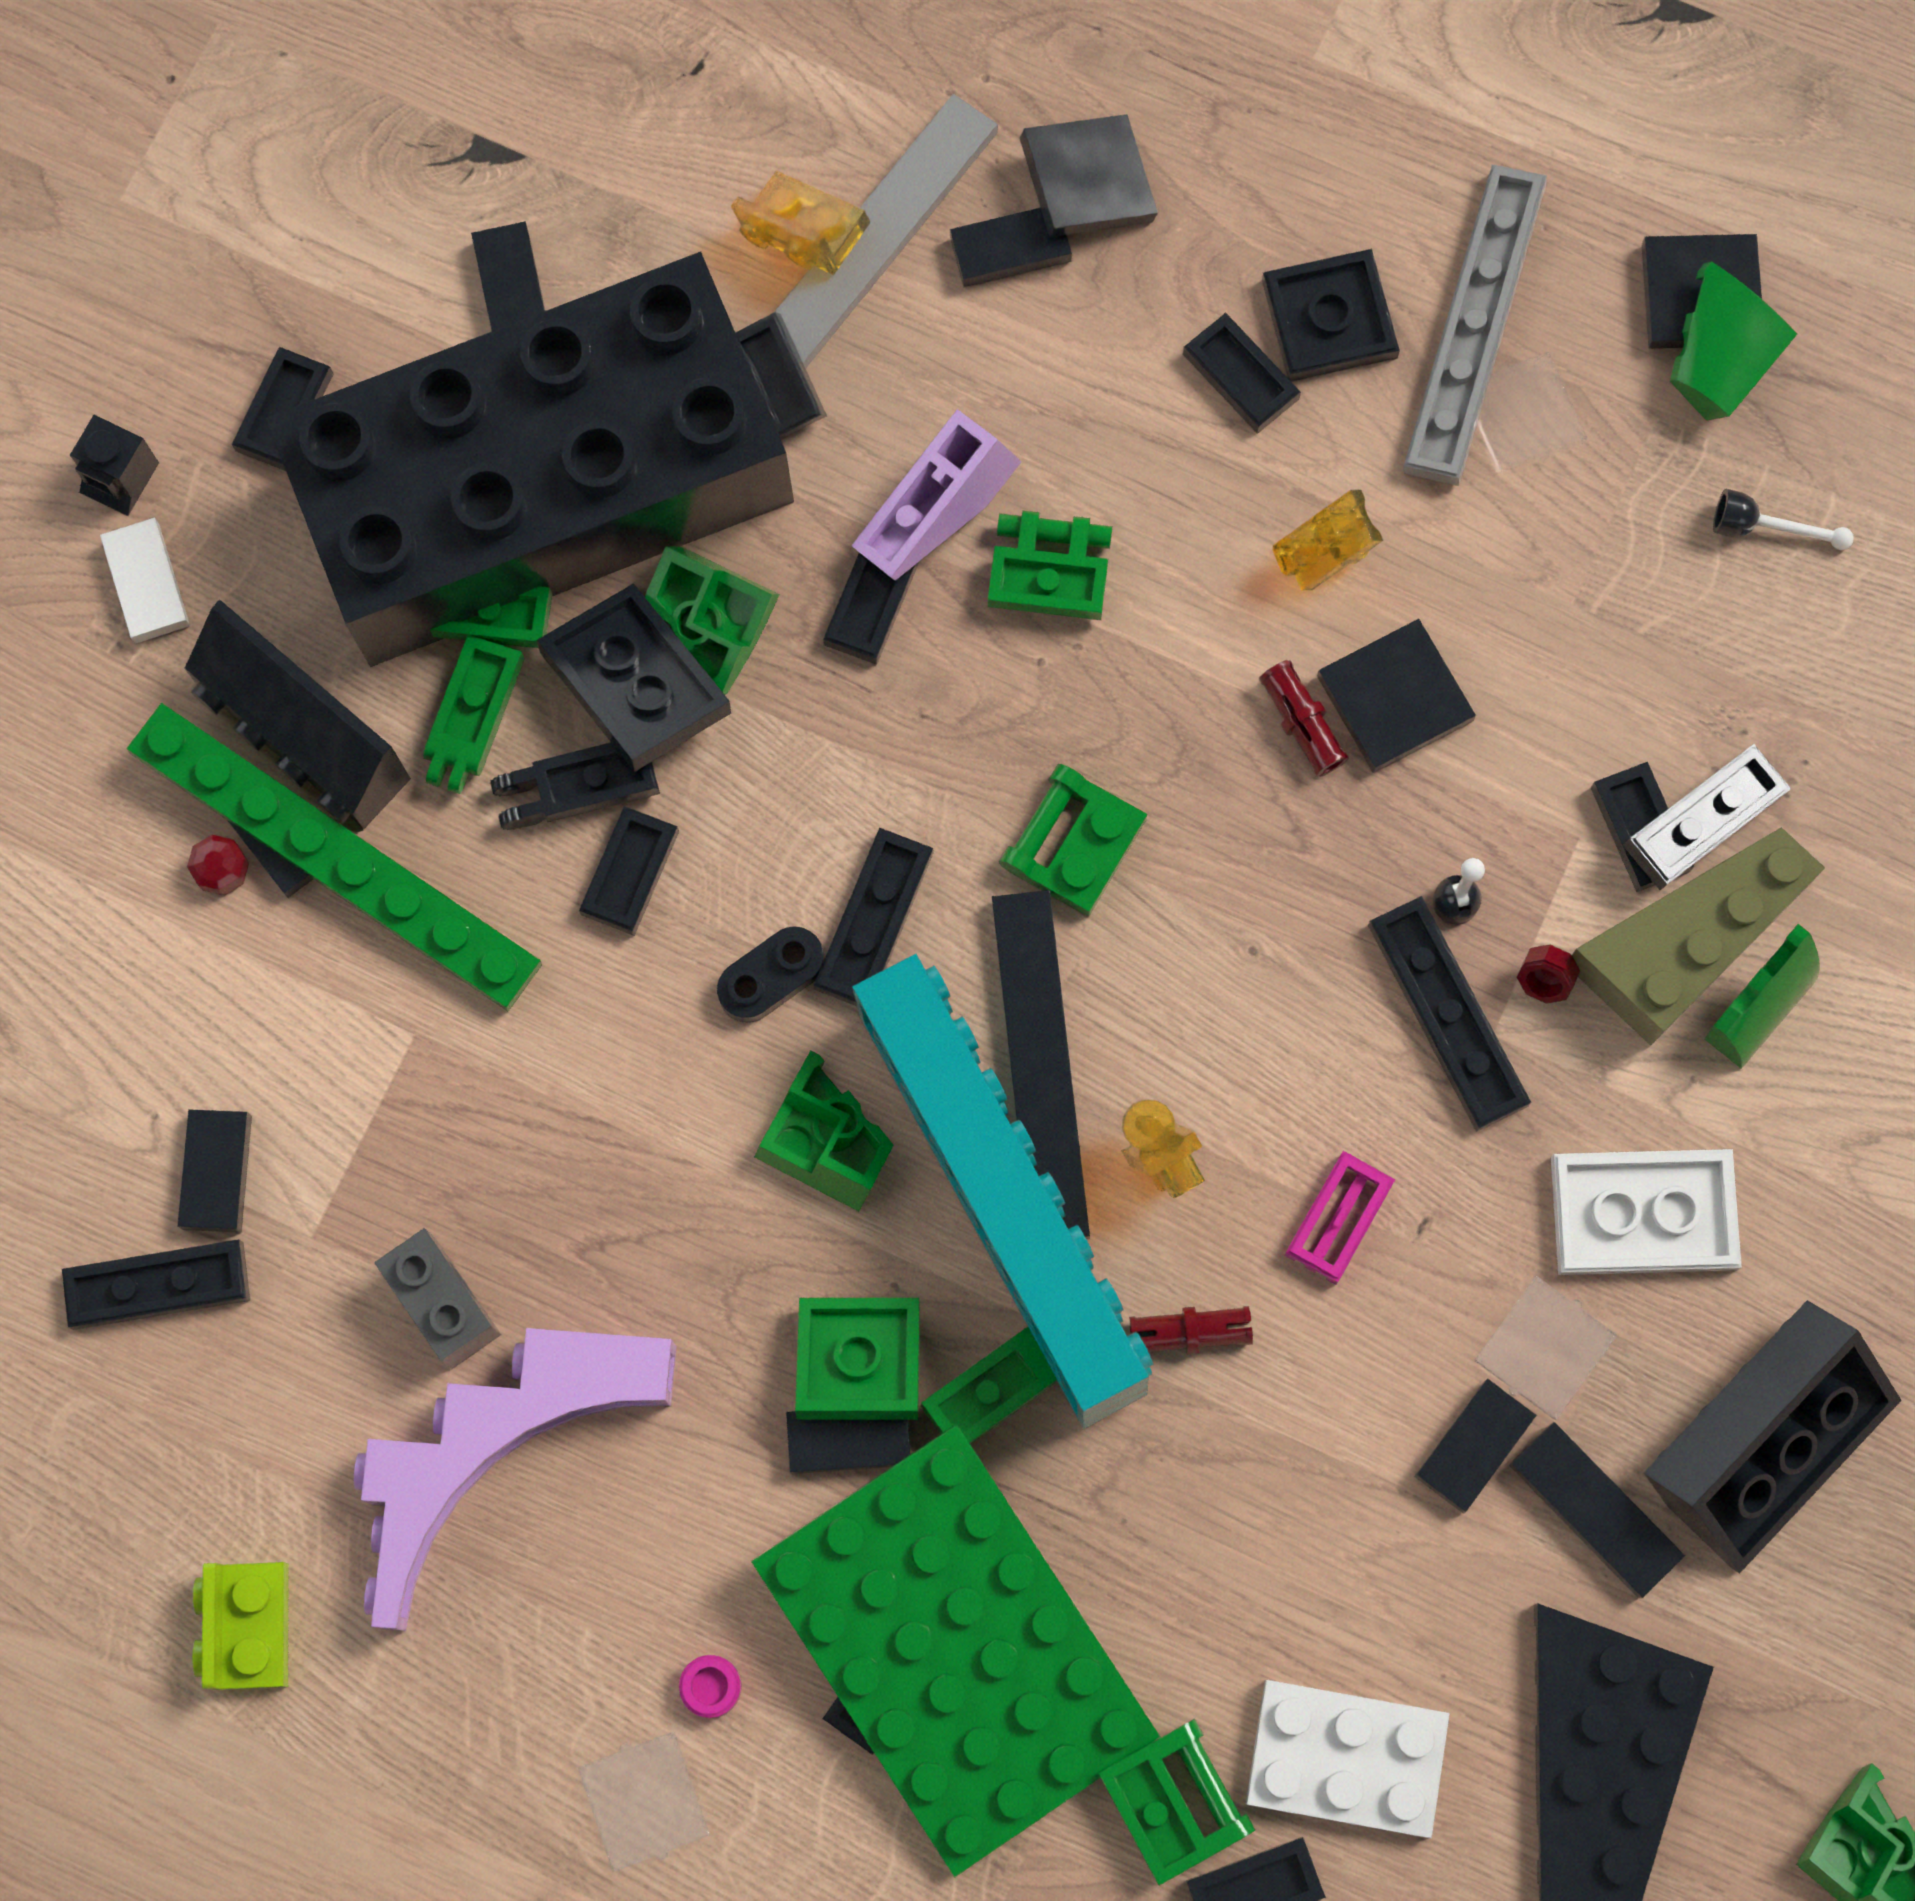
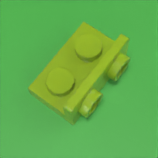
(242, 1625)

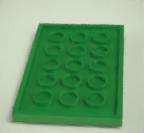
(955, 1649)

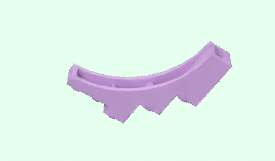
(479, 1425)

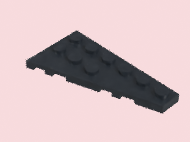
(1607, 1754)

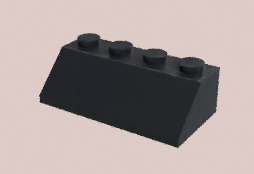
(294, 718)
(1774, 1434)

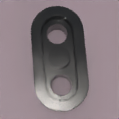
(774, 977)

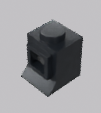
(113, 464)

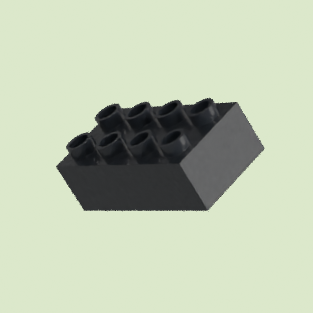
(533, 457)

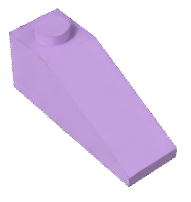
(937, 496)

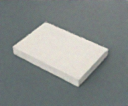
(1645, 1212)

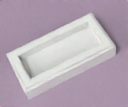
(144, 580)

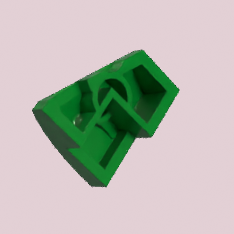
(1726, 344)
(710, 611)
(1767, 998)
(825, 1138)
(1862, 1846)

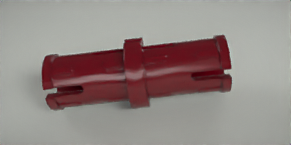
(1303, 718)
(1193, 1329)

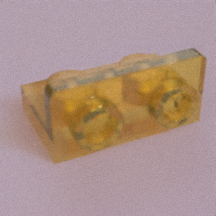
(801, 223)

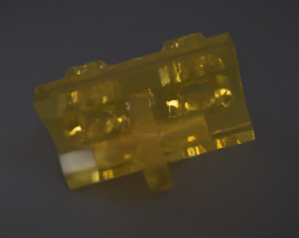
(1328, 542)
(1161, 1147)

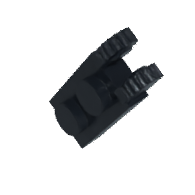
(573, 785)

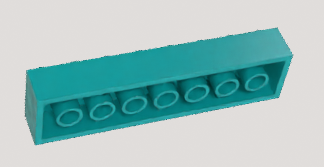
(1001, 1192)

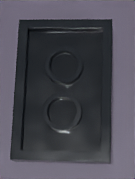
(634, 677)

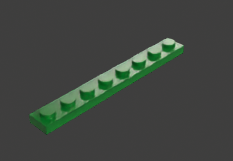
(335, 857)

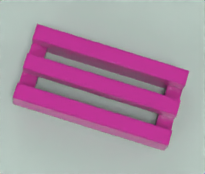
(1315, 1262)

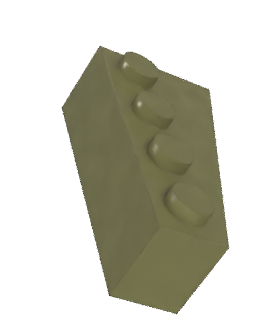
(1680, 944)

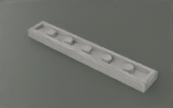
(896, 214)
(1475, 325)

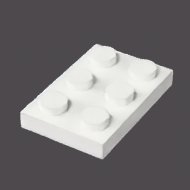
(1347, 1758)

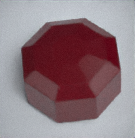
(218, 865)
(1548, 974)

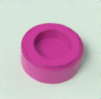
(710, 1686)

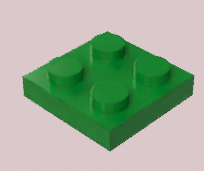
(858, 1359)

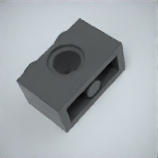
(437, 1298)

